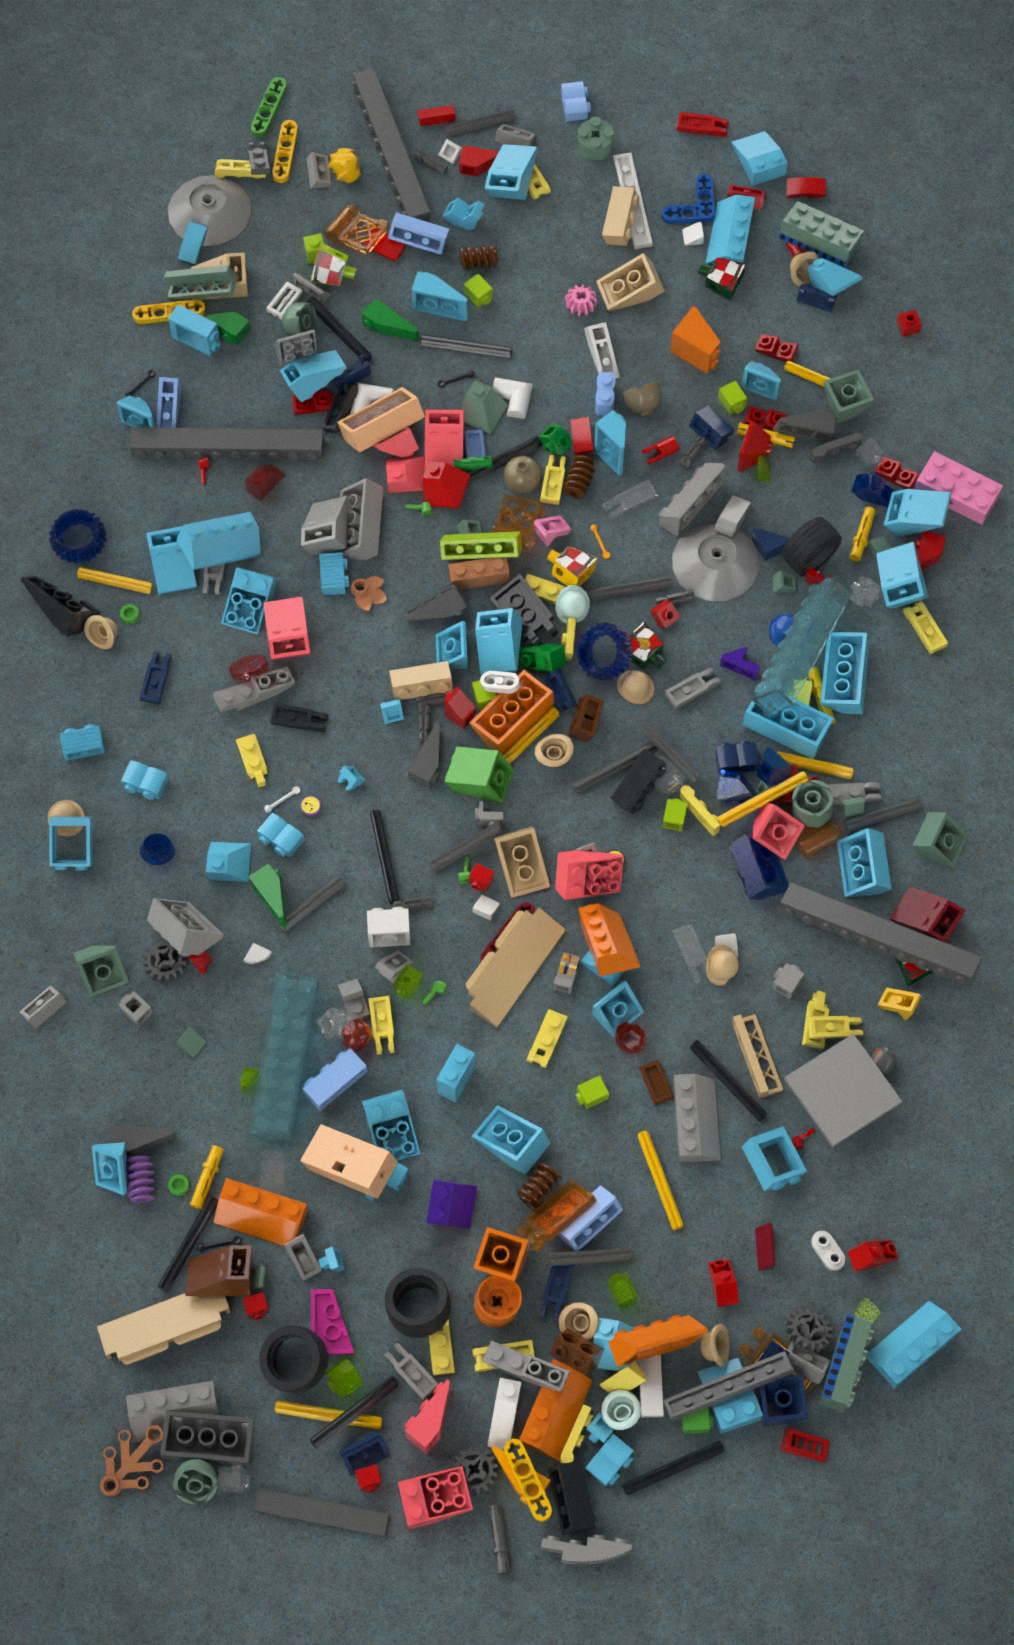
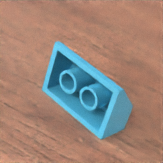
(611, 440)
(864, 864)

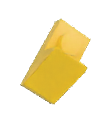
(899, 1001)

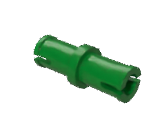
(473, 463)

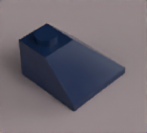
(783, 1401)

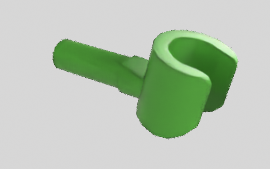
(425, 507)
(464, 876)
(439, 987)

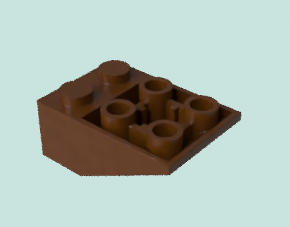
(221, 1273)

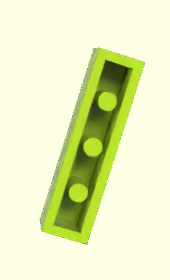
(481, 545)

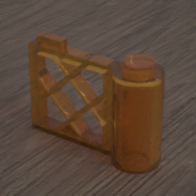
(346, 224)
(527, 537)
(816, 839)

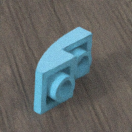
(192, 242)

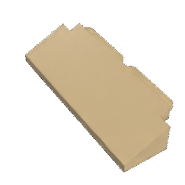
(507, 972)
(153, 1327)

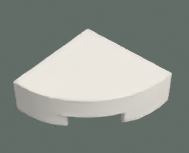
(257, 954)

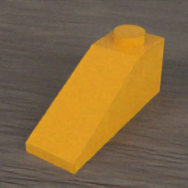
(523, 1470)

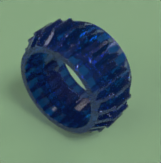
(73, 518)
(585, 648)

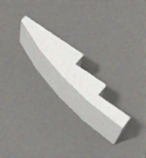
(651, 1390)

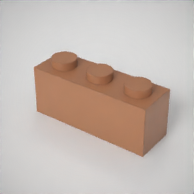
(479, 573)

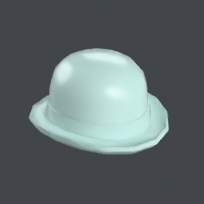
(572, 603)
(621, 1409)

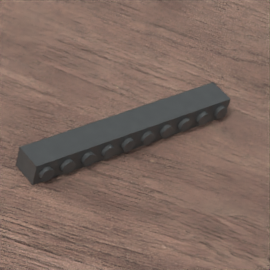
(390, 145)
(226, 443)
(880, 934)

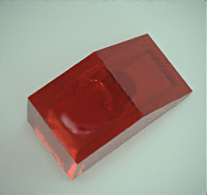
(263, 480)

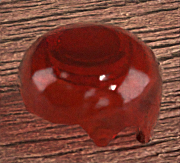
(625, 1031)
(356, 1035)

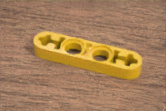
(285, 151)
(168, 308)
(530, 1478)

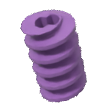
(139, 1180)

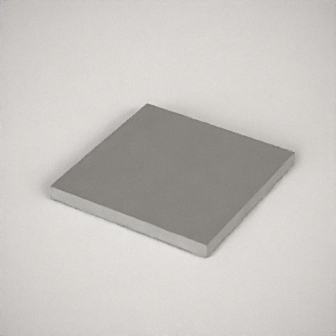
(843, 1090)

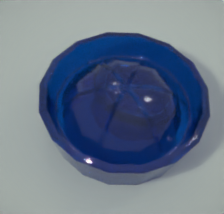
(157, 849)

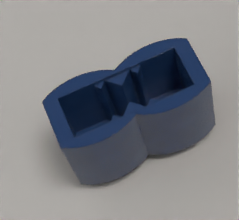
(737, 757)

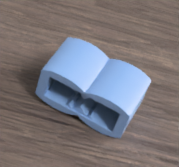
(574, 101)
(605, 393)

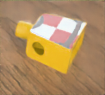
(572, 566)

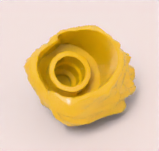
(345, 165)

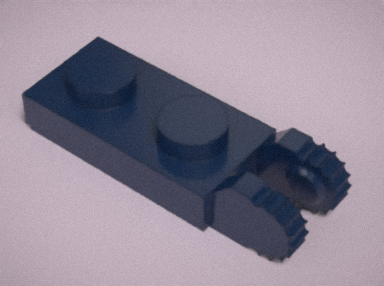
(155, 679)
(556, 1289)

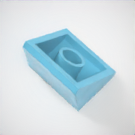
(452, 646)
(617, 1007)
(111, 1167)

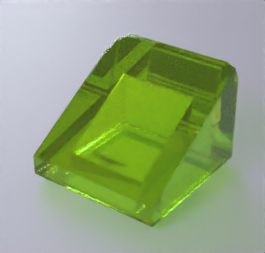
(763, 470)
(248, 1078)
(867, 1310)

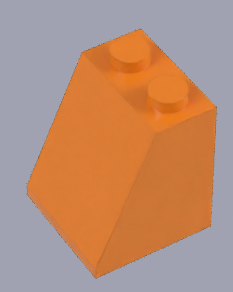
(696, 342)
(502, 1254)

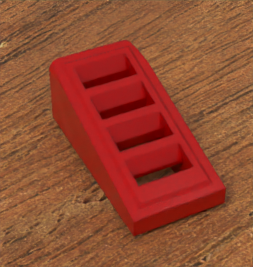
(787, 1448)

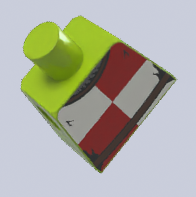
(331, 266)

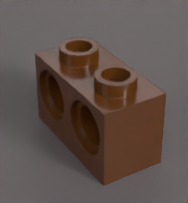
(586, 718)
(576, 1351)

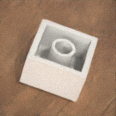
(388, 927)

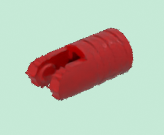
(664, 449)
(201, 961)

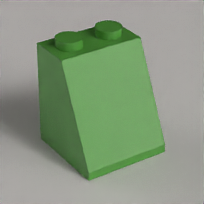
(479, 773)

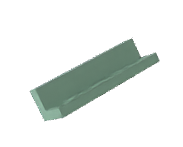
(203, 278)

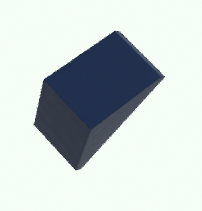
(768, 543)

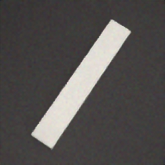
(627, 178)

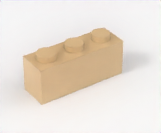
(620, 216)
(421, 680)

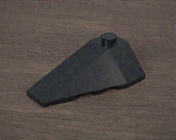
(61, 611)

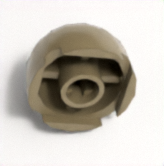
(643, 399)
(522, 475)

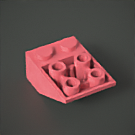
(444, 435)
(287, 628)
(588, 874)
(427, 1427)
(435, 1497)

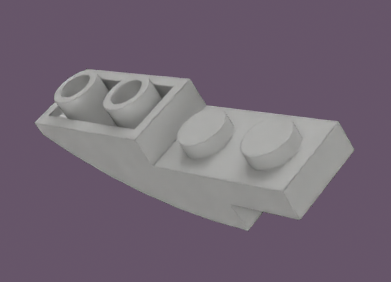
(255, 690)
(526, 1367)
(596, 1551)

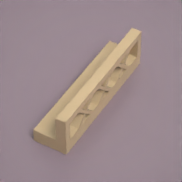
(750, 1055)

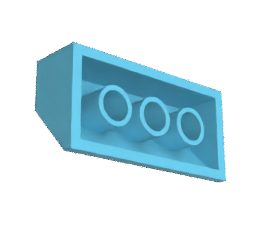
(731, 229)
(220, 540)
(845, 672)
(794, 727)
(913, 1343)

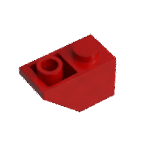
(476, 160)
(930, 548)
(459, 708)
(872, 1254)
(723, 1283)

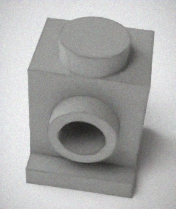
(134, 1000)

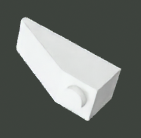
(601, 348)
(504, 1412)

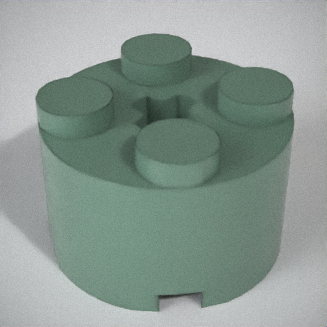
(595, 139)
(812, 803)

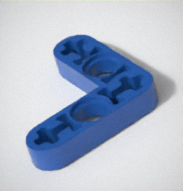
(696, 210)

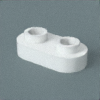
(500, 682)
(827, 1250)

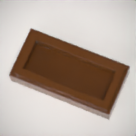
(656, 1082)

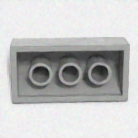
(692, 497)
(363, 519)
(183, 926)
(696, 1118)
(151, 1407)

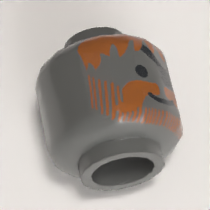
(884, 1060)

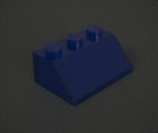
(758, 868)

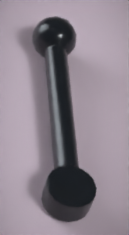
(151, 373)
(441, 383)
(236, 1240)

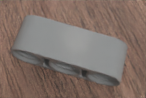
(732, 516)

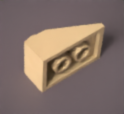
(630, 284)
(521, 862)

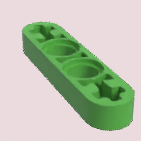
(268, 107)

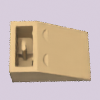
(238, 264)

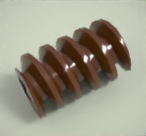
(478, 257)
(579, 477)
(537, 1184)

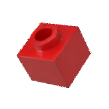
(909, 323)
(660, 614)
(481, 877)
(256, 1306)
(368, 1478)

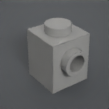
(787, 980)

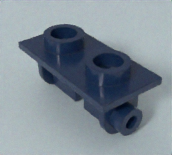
(816, 297)
(562, 694)

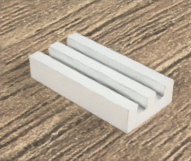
(276, 299)

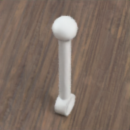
(268, 808)

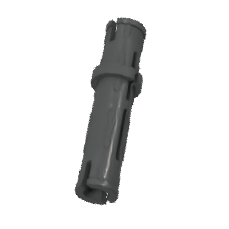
(499, 1540)

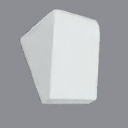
(450, 151)
(693, 234)
(485, 907)
(728, 940)

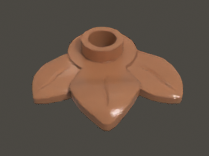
(371, 594)

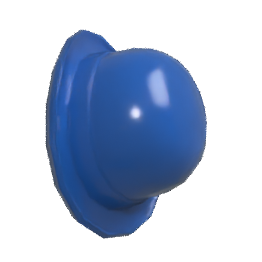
(779, 626)

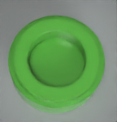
(129, 614)
(178, 1185)

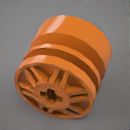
(496, 1289)

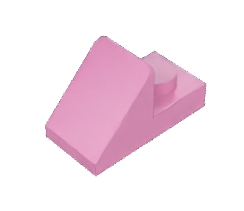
(550, 528)

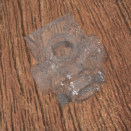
(865, 592)
(333, 1022)

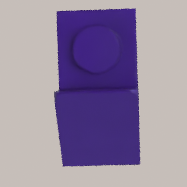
(735, 662)

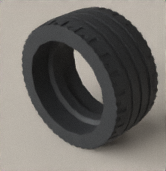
(811, 546)
(427, 1324)
(268, 1362)

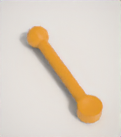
(606, 555)

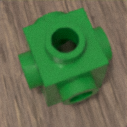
(555, 439)

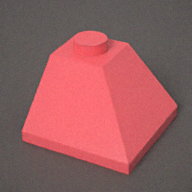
(399, 444)
(405, 474)
(776, 830)

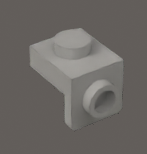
(488, 818)

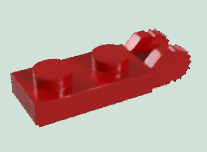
(702, 124)

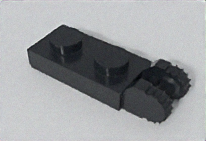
(340, 407)
(297, 717)

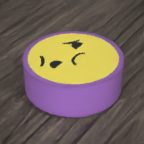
(310, 806)

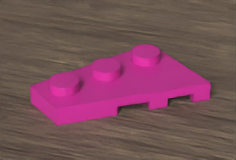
(328, 1323)

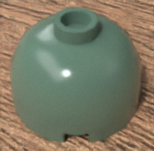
(298, 317)
(195, 1481)

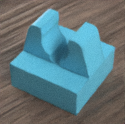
(392, 711)
(352, 775)
(332, 1260)
(599, 1429)

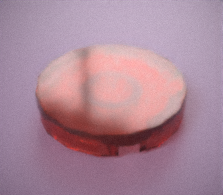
(248, 666)

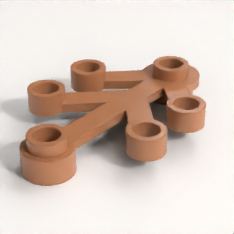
(129, 1463)

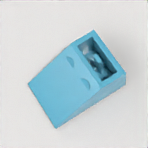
(511, 172)
(312, 372)
(916, 511)
(169, 562)
(901, 576)
(247, 598)
(498, 640)
(391, 1124)

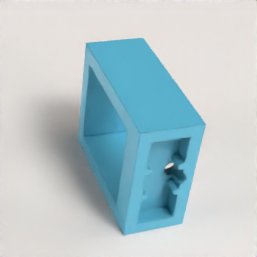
(194, 330)
(56, 821)
(753, 1152)

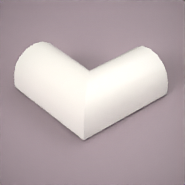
(518, 394)
(367, 395)

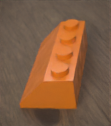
(513, 714)
(607, 939)
(259, 1212)
(655, 1339)
(555, 1414)

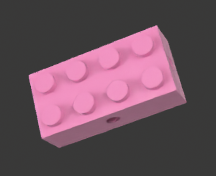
(970, 491)

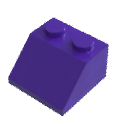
(451, 1204)

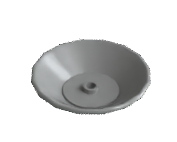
(224, 215)
(713, 576)

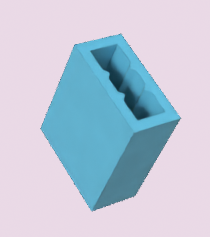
(456, 1073)

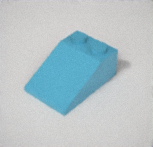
(760, 158)
(437, 297)
(512, 1139)
(737, 1410)

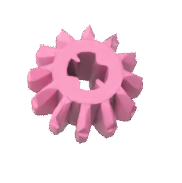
(581, 300)

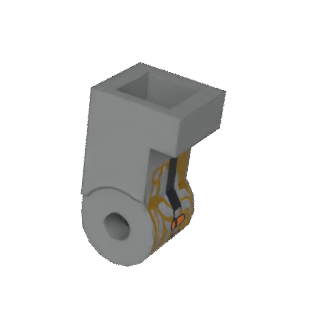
(566, 973)

